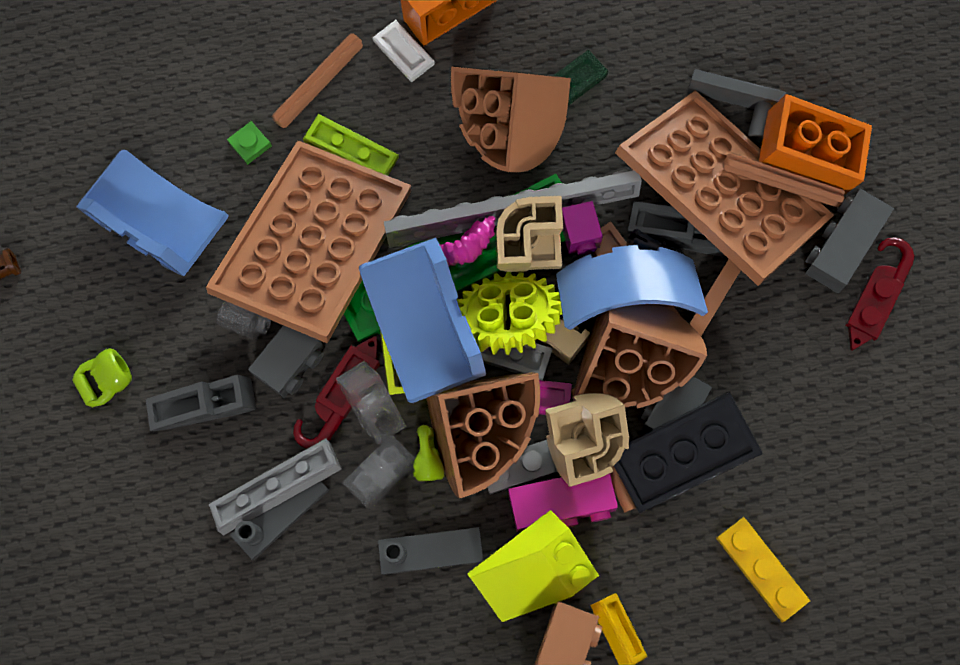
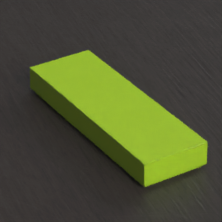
(349, 145)

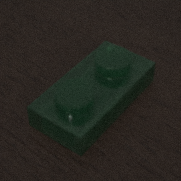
(584, 73)

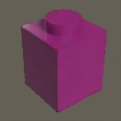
(581, 229)

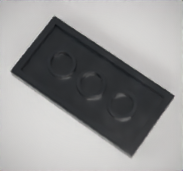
(686, 452)

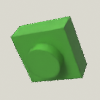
(249, 142)

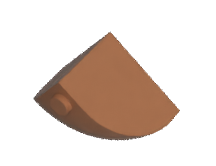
(510, 115)
(639, 354)
(493, 427)

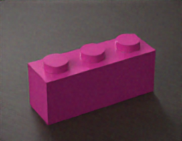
(568, 503)

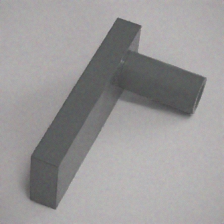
(738, 93)
(262, 531)
(430, 551)

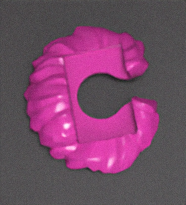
(470, 244)

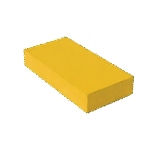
(619, 630)

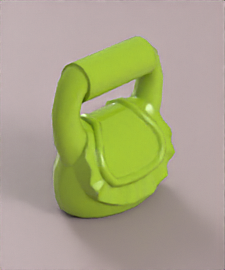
(110, 374)
(427, 462)

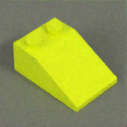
(534, 569)

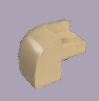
(530, 235)
(587, 436)

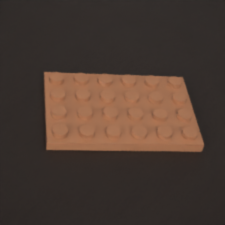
(745, 219)
(307, 241)

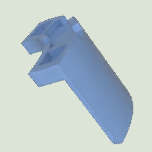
(151, 213)
(627, 279)
(422, 320)

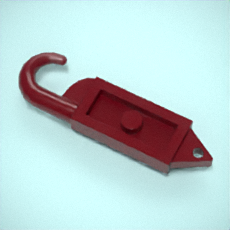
(879, 295)
(331, 403)

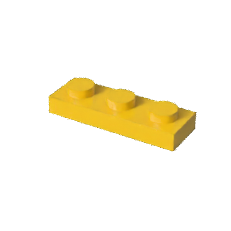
(763, 569)

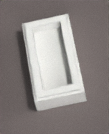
(403, 51)

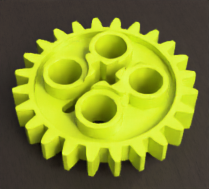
(533, 311)

